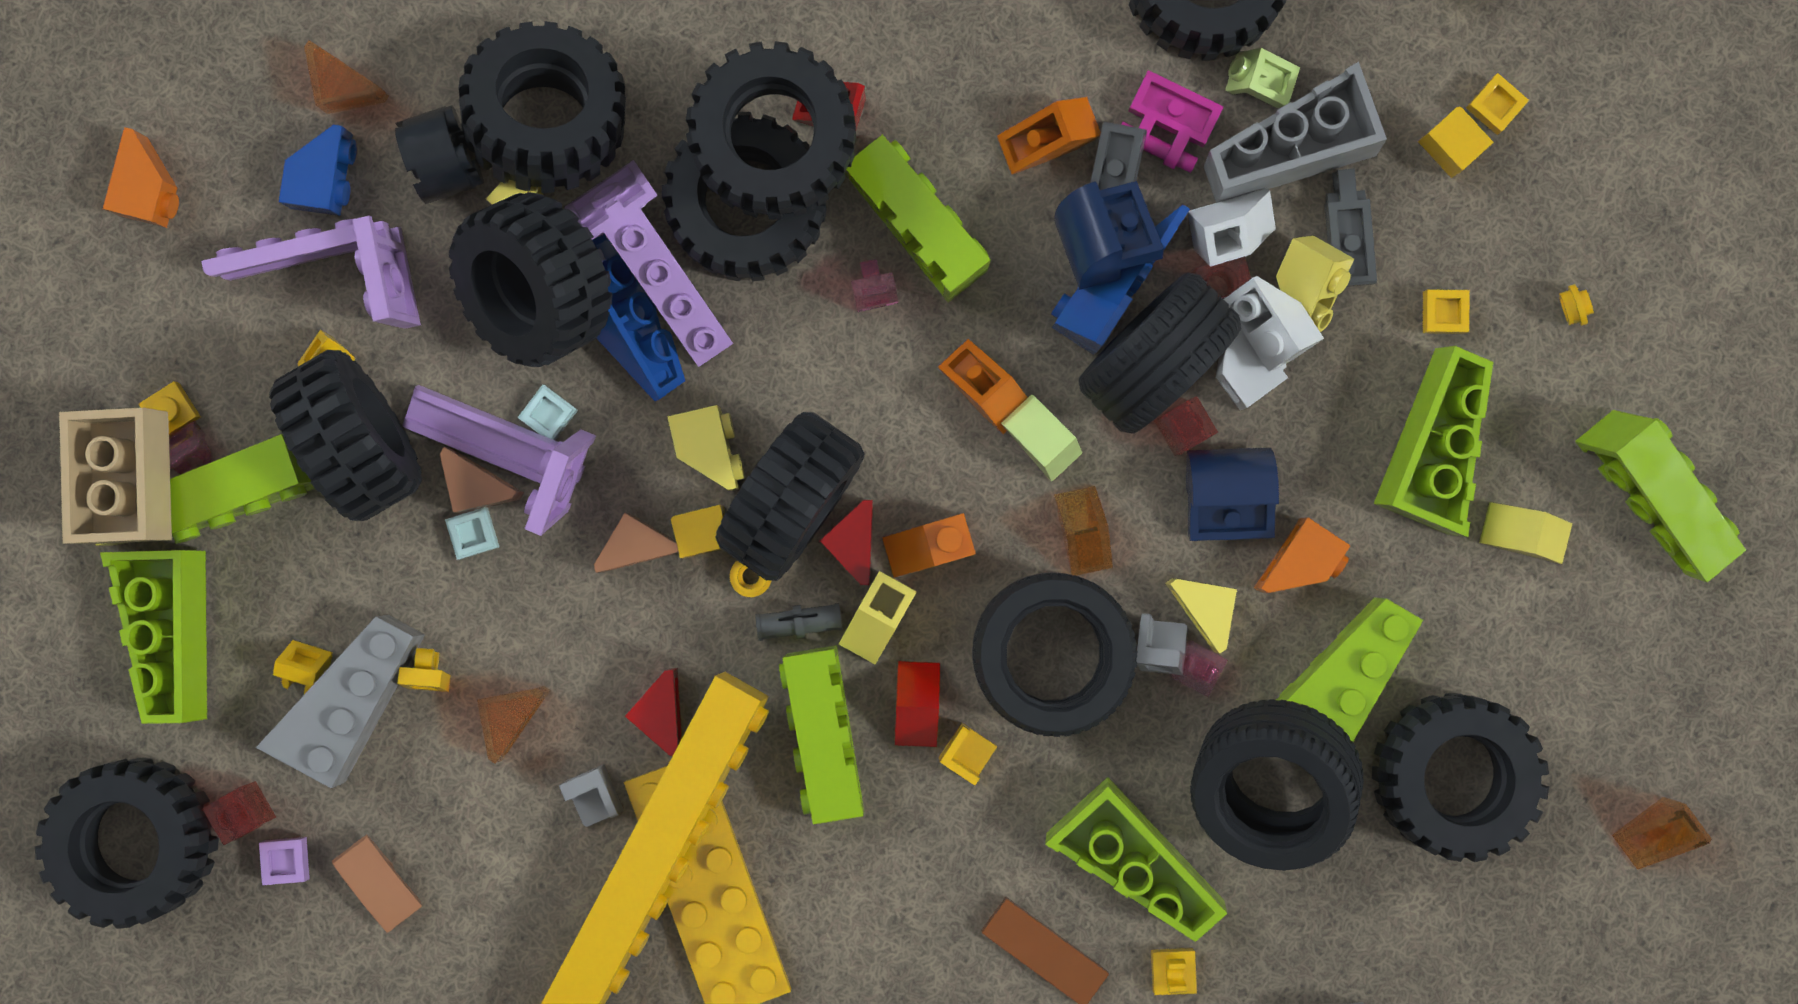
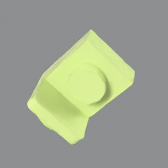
(1262, 76)

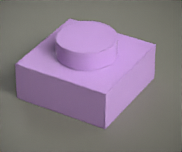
(284, 861)

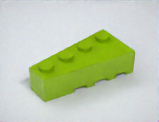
(917, 217)
(1440, 443)
(235, 486)
(1664, 492)
(164, 629)
(1356, 665)
(823, 734)
(1127, 851)

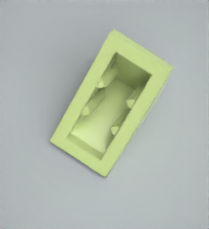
(1042, 437)

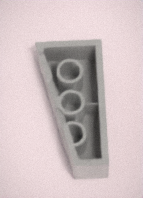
(1302, 139)
(342, 708)

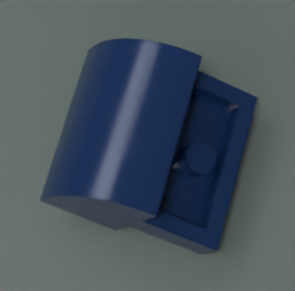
(1106, 232)
(1231, 493)

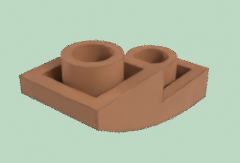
(376, 883)

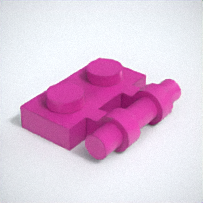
(1176, 111)

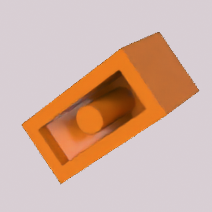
(1049, 134)
(140, 183)
(983, 383)
(929, 545)
(1305, 558)

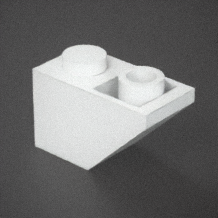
(1232, 226)
(1273, 322)
(1244, 373)

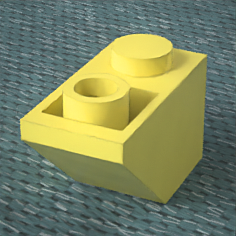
(1314, 276)
(703, 444)
(877, 617)

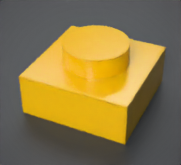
(1497, 104)
(1446, 311)
(177, 404)

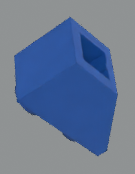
(317, 173)

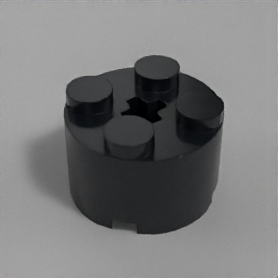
(437, 154)

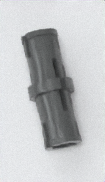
(798, 621)

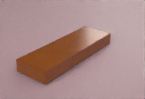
(1045, 952)

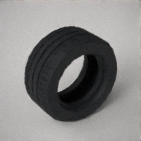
(1160, 353)
(1100, 694)
(1268, 836)

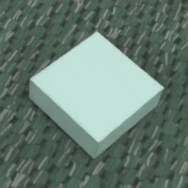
(547, 413)
(472, 533)

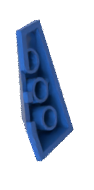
(1095, 311)
(634, 330)

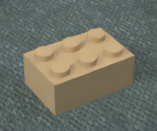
(115, 476)

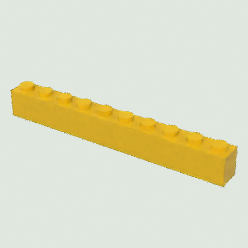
(659, 843)

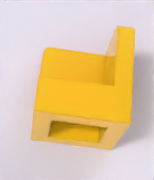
(1455, 142)
(697, 531)
(967, 753)

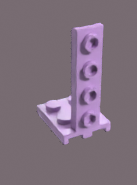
(616, 210)
(378, 256)
(506, 445)

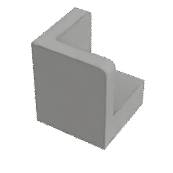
(1161, 646)
(592, 795)

